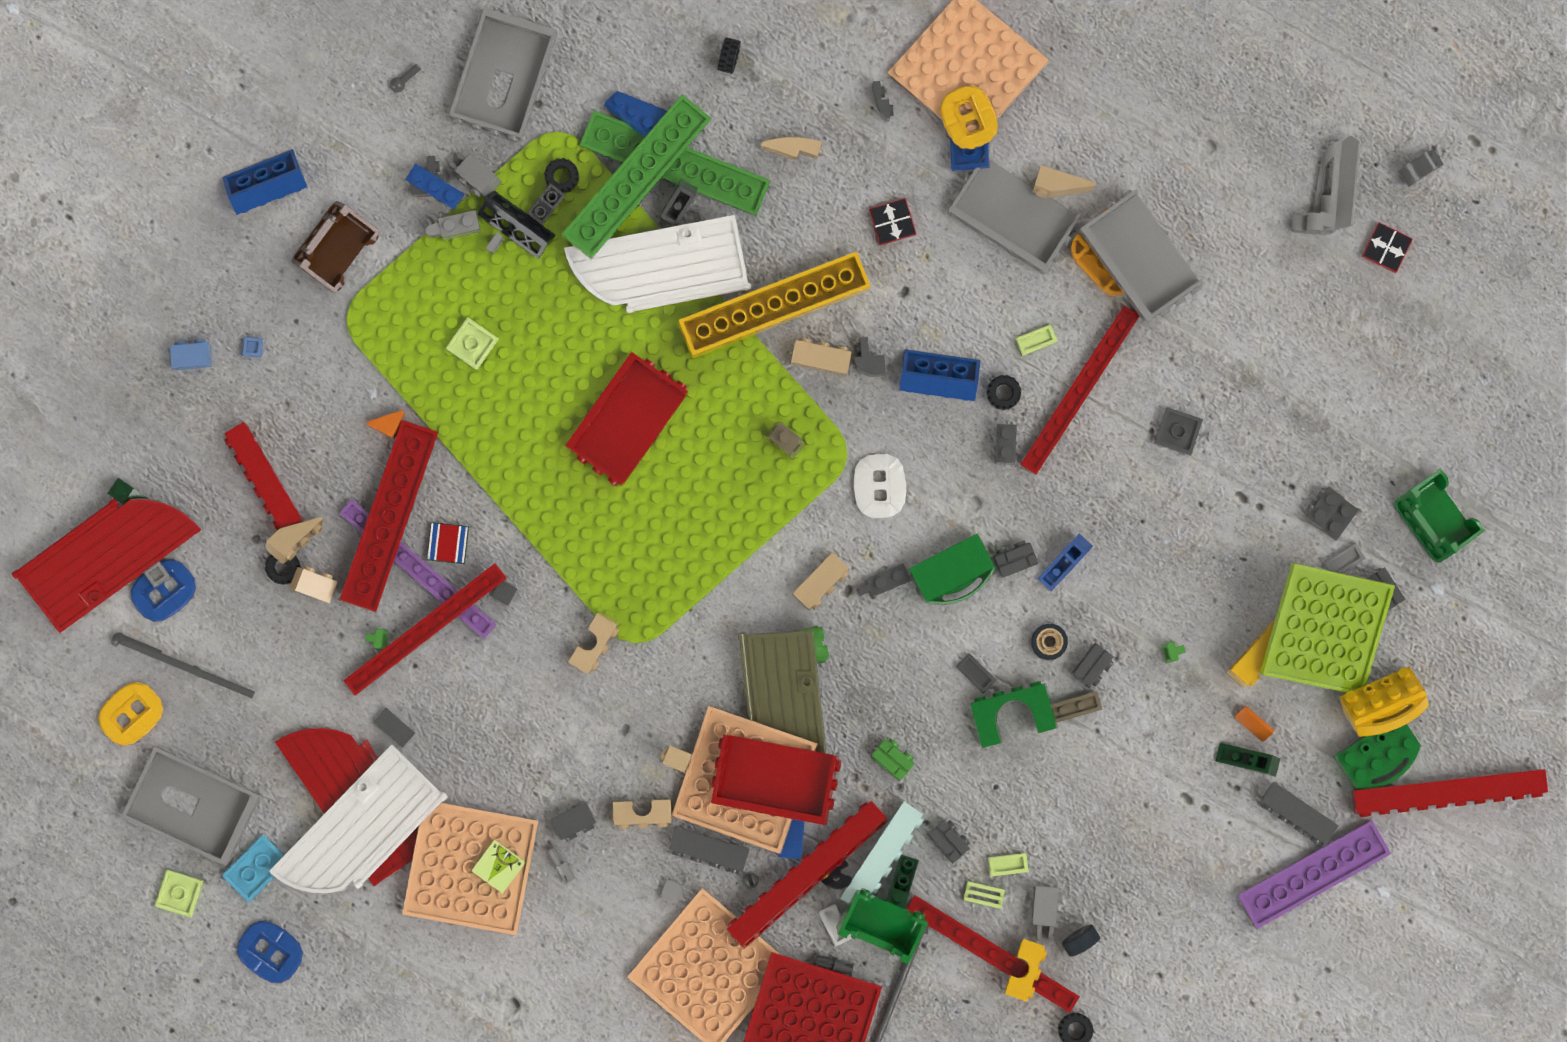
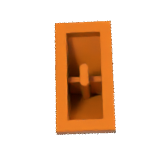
(388, 424)

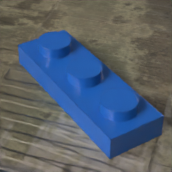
(434, 186)

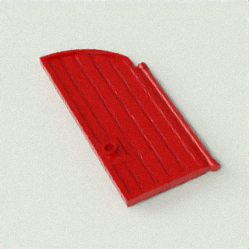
(102, 557)
(328, 766)

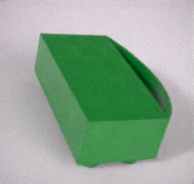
(953, 571)
(1377, 756)

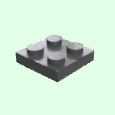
(1178, 431)

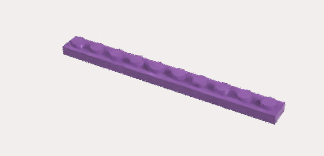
(423, 573)

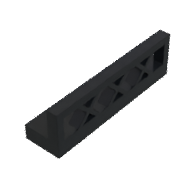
(517, 220)

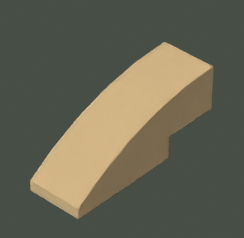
(792, 147)

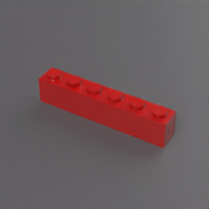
(263, 476)

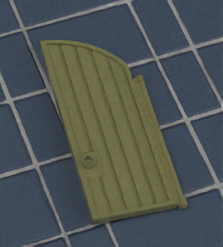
(783, 683)

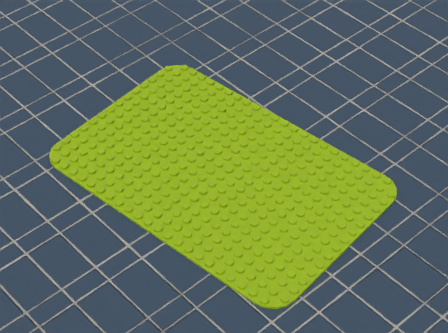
(706, 484)

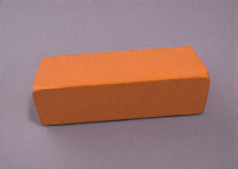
(1254, 723)

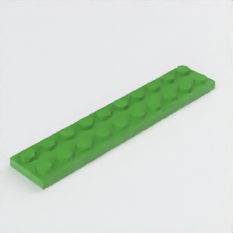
(711, 176)
(636, 177)

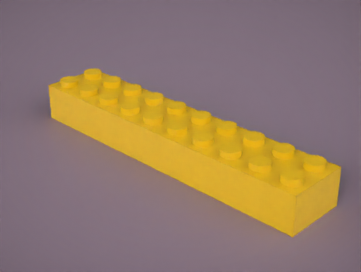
(774, 305)

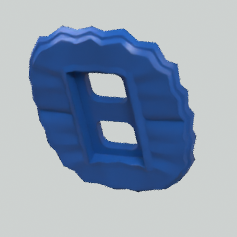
(172, 601)
(261, 963)

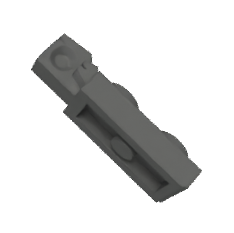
(885, 581)

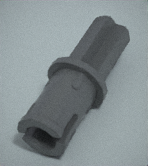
(834, 965)

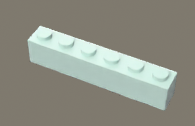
(885, 851)

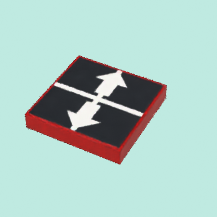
(892, 222)
(1387, 247)

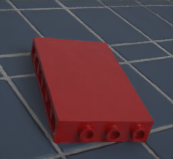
(626, 419)
(775, 779)

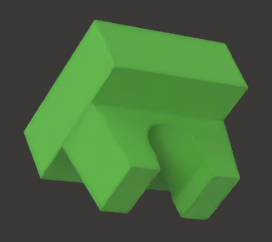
(379, 638)
(1171, 652)

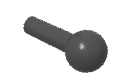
(398, 84)

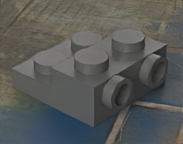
(1331, 513)

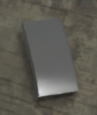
(883, 105)
(546, 204)

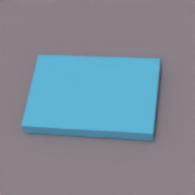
(251, 870)

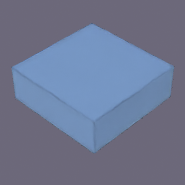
(252, 347)

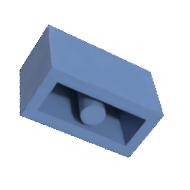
(191, 356)

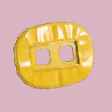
(981, 111)
(121, 703)

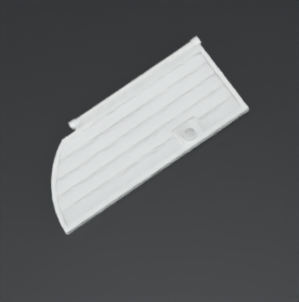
(665, 265)
(361, 827)

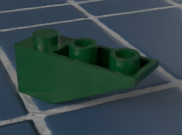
(902, 881)

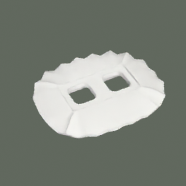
(865, 486)

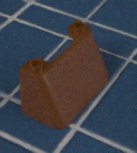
(334, 245)

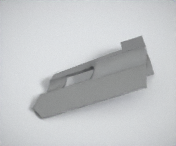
(1335, 208)

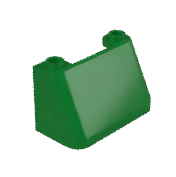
(1436, 518)
(882, 924)

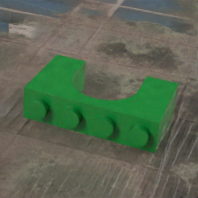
(1035, 697)

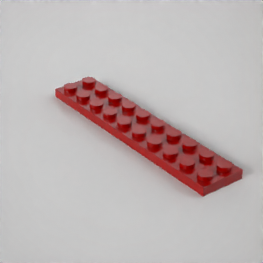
(389, 516)

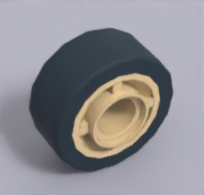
(1060, 639)

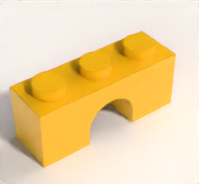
(1022, 986)

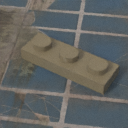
(1077, 706)

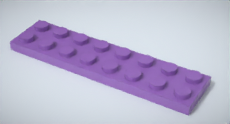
(1314, 874)

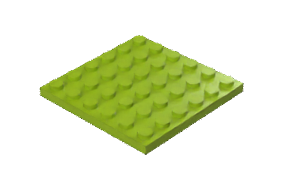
(1326, 628)

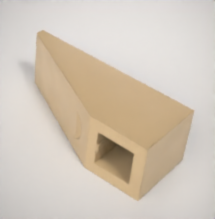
(290, 539)

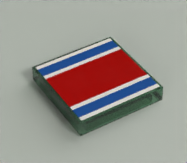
(447, 543)

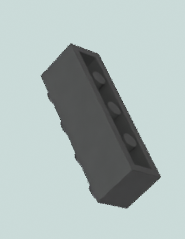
(1298, 813)
(708, 849)

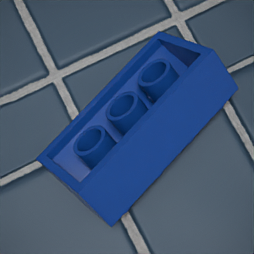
(264, 182)
(939, 375)

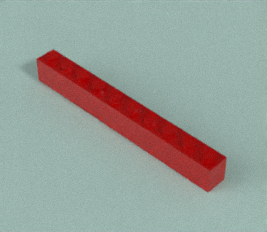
(1449, 791)
(807, 874)

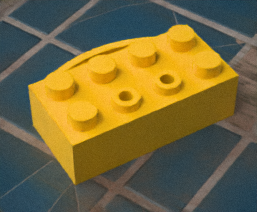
(1385, 703)

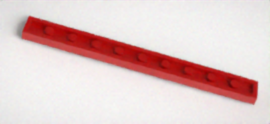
(1079, 390)
(425, 629)
(992, 953)

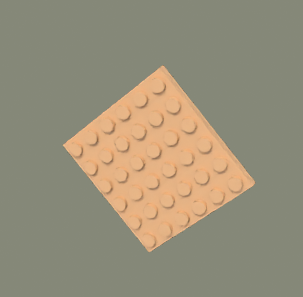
(968, 49)
(696, 791)
(441, 874)
(703, 971)

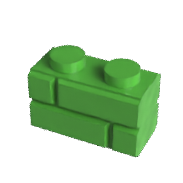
(893, 759)

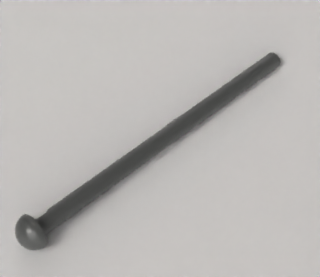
(119, 638)
(895, 995)

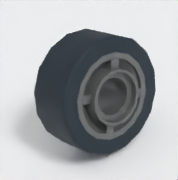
(1081, 940)

